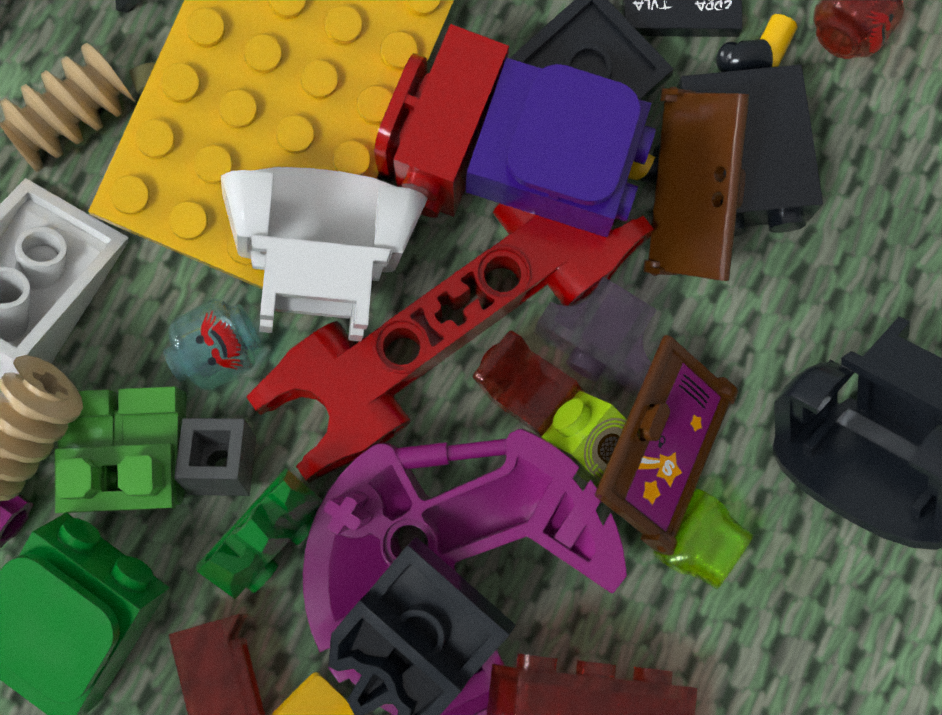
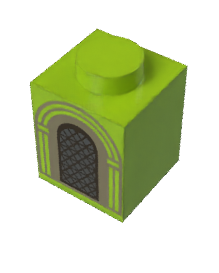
(587, 433)

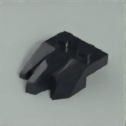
(416, 636)

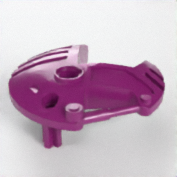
(378, 495)

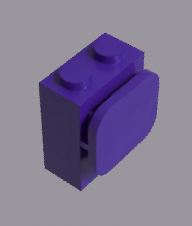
(561, 145)

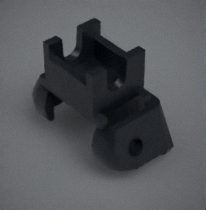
(874, 455)

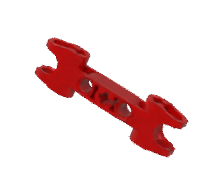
(361, 383)

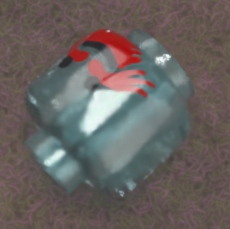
(212, 344)

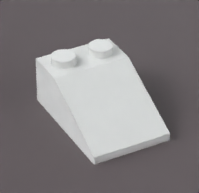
(48, 270)

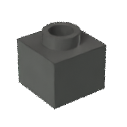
(203, 445)

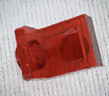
(524, 383)

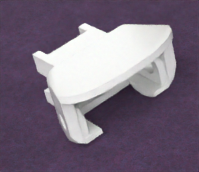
(319, 237)

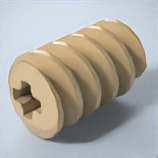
(63, 106)
(32, 417)

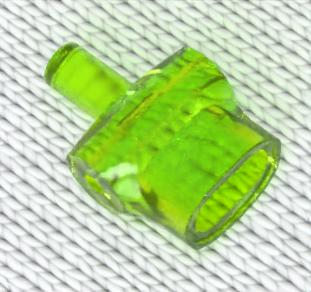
(707, 541)

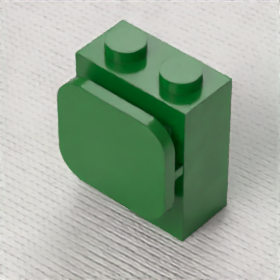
(71, 615)

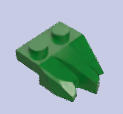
(247, 549)

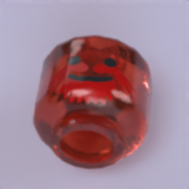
(856, 26)

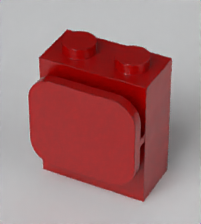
(439, 117)

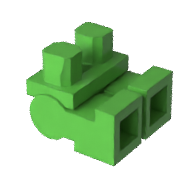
(121, 452)

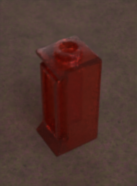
(216, 669)

